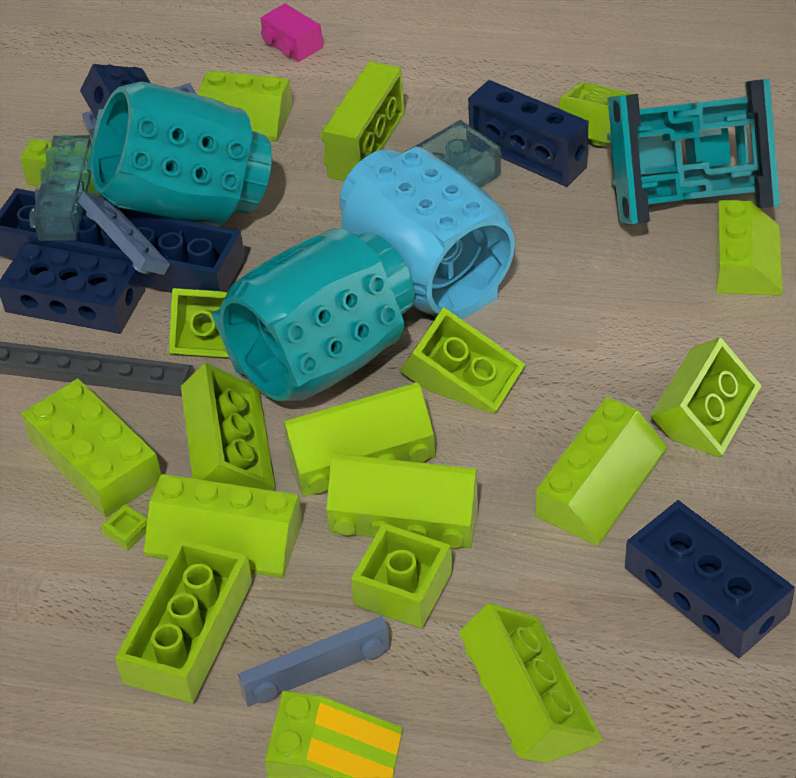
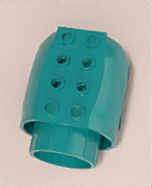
(178, 155)
(315, 313)

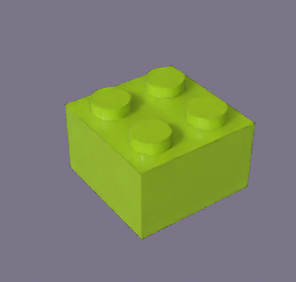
(401, 575)

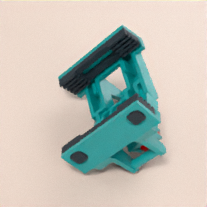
(707, 148)

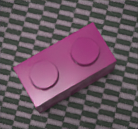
(291, 32)

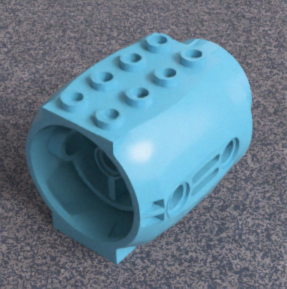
(439, 224)

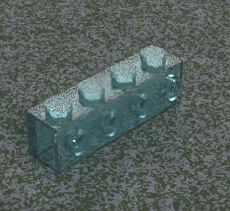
(62, 183)

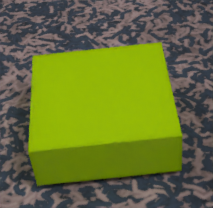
(125, 527)

